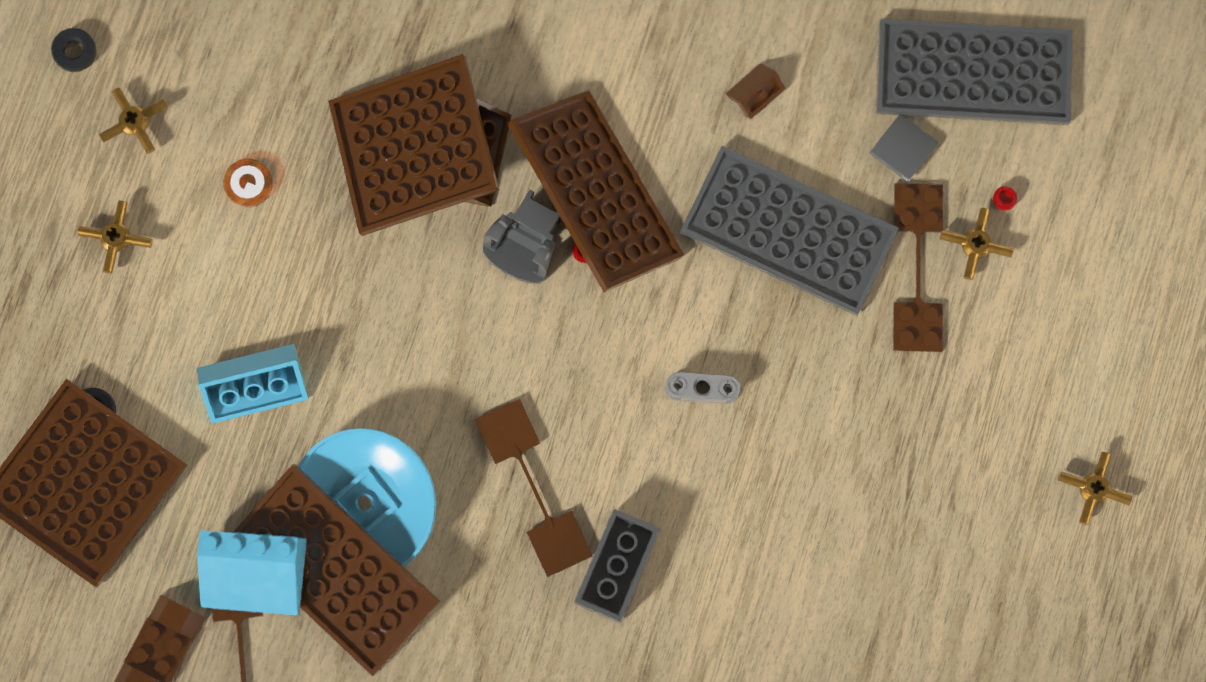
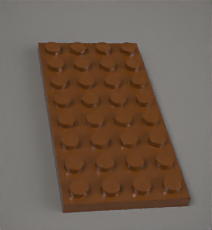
(596, 190)
(348, 576)

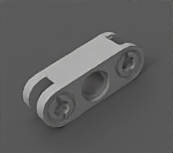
(715, 383)

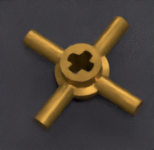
(129, 112)
(110, 230)
(984, 242)
(1102, 484)

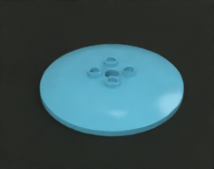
(386, 472)

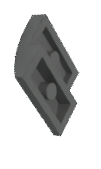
(904, 148)

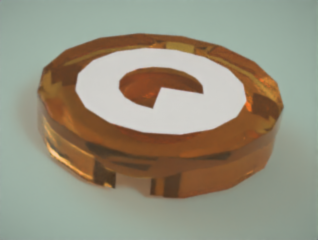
(247, 182)

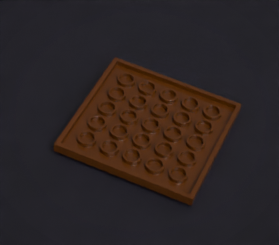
(413, 145)
(84, 482)

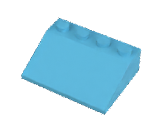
(250, 572)

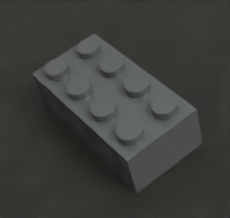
(616, 566)

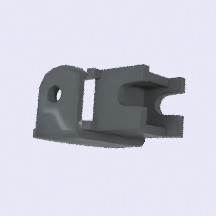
(526, 244)

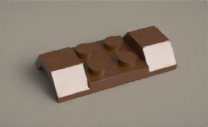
(161, 643)

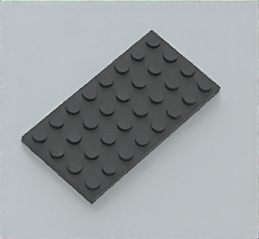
(974, 71)
(789, 230)

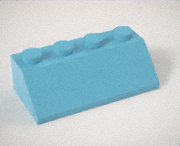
(252, 383)

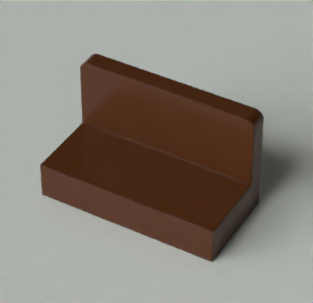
(756, 90)

